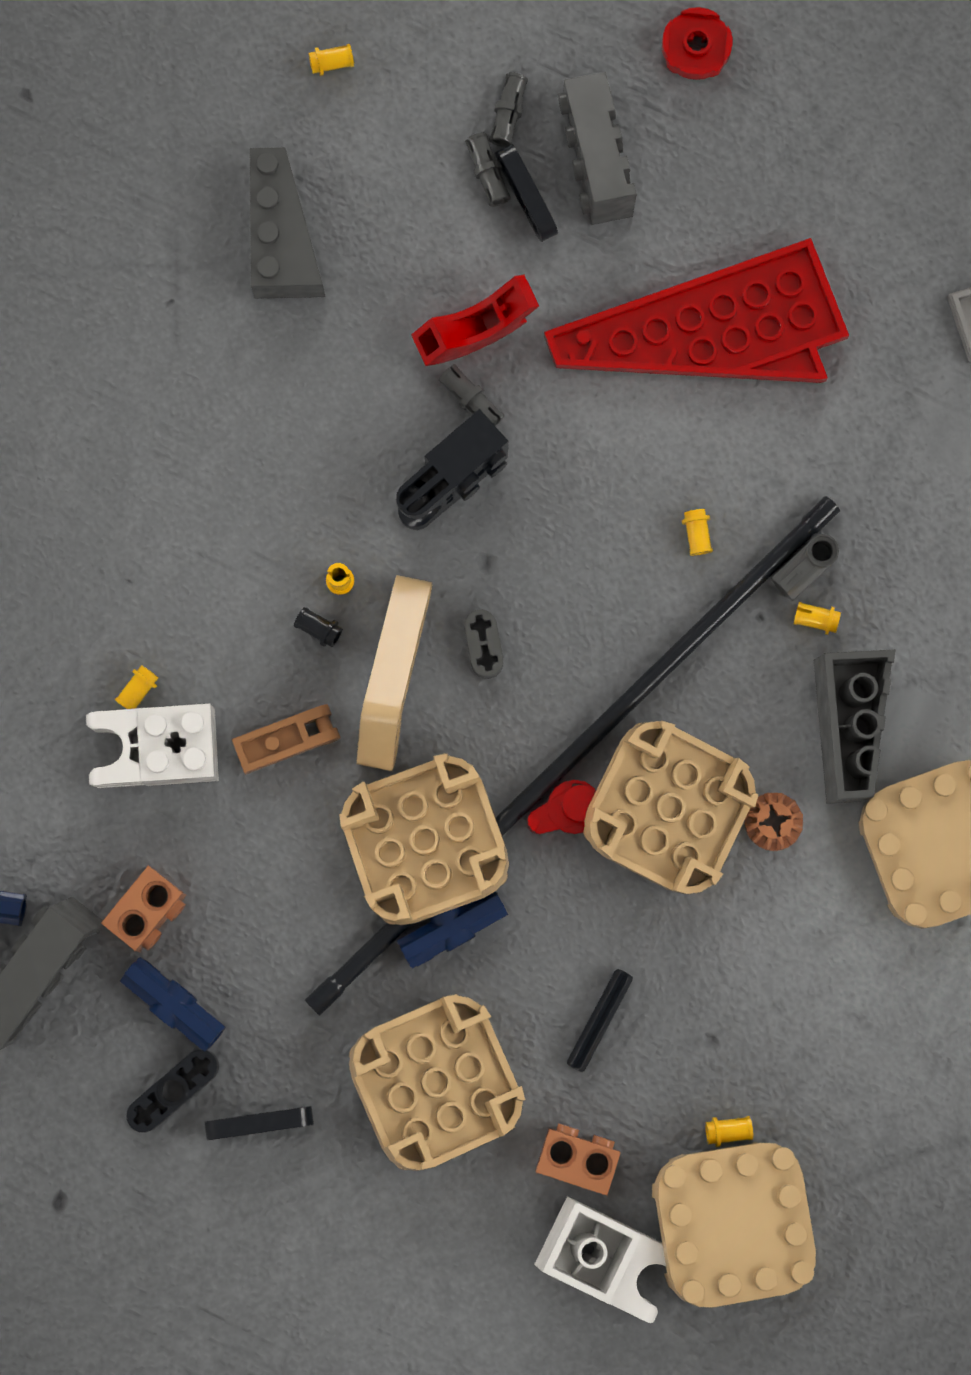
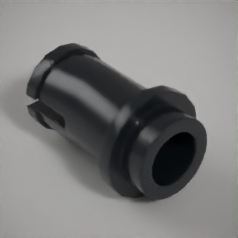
(318, 627)

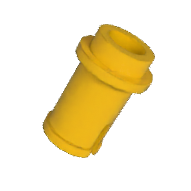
(331, 59)
(697, 532)
(341, 587)
(817, 617)
(137, 688)
(728, 1130)

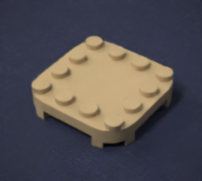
(670, 807)
(424, 840)
(923, 844)
(435, 1083)
(734, 1224)

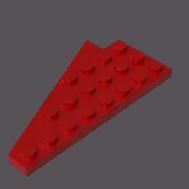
(734, 323)

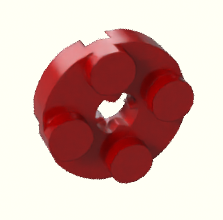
(683, 29)

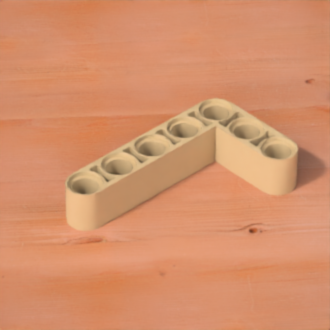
(392, 673)

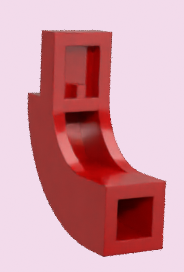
(477, 326)

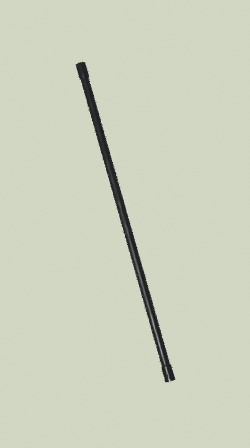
(811, 524)

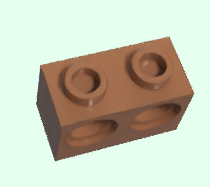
(137, 902)
(574, 1169)

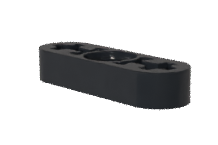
(526, 193)
(145, 1101)
(259, 1123)

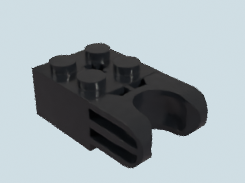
(452, 471)

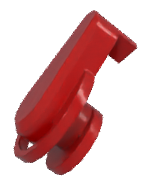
(564, 809)

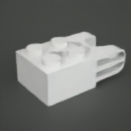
(147, 749)
(611, 1268)

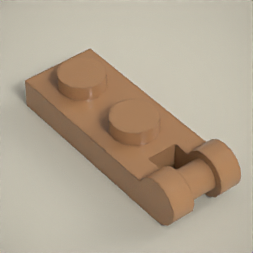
(284, 739)

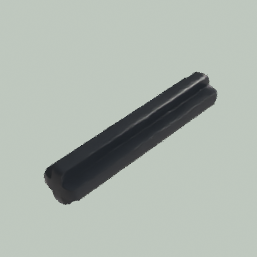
(599, 1020)

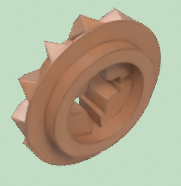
(764, 835)

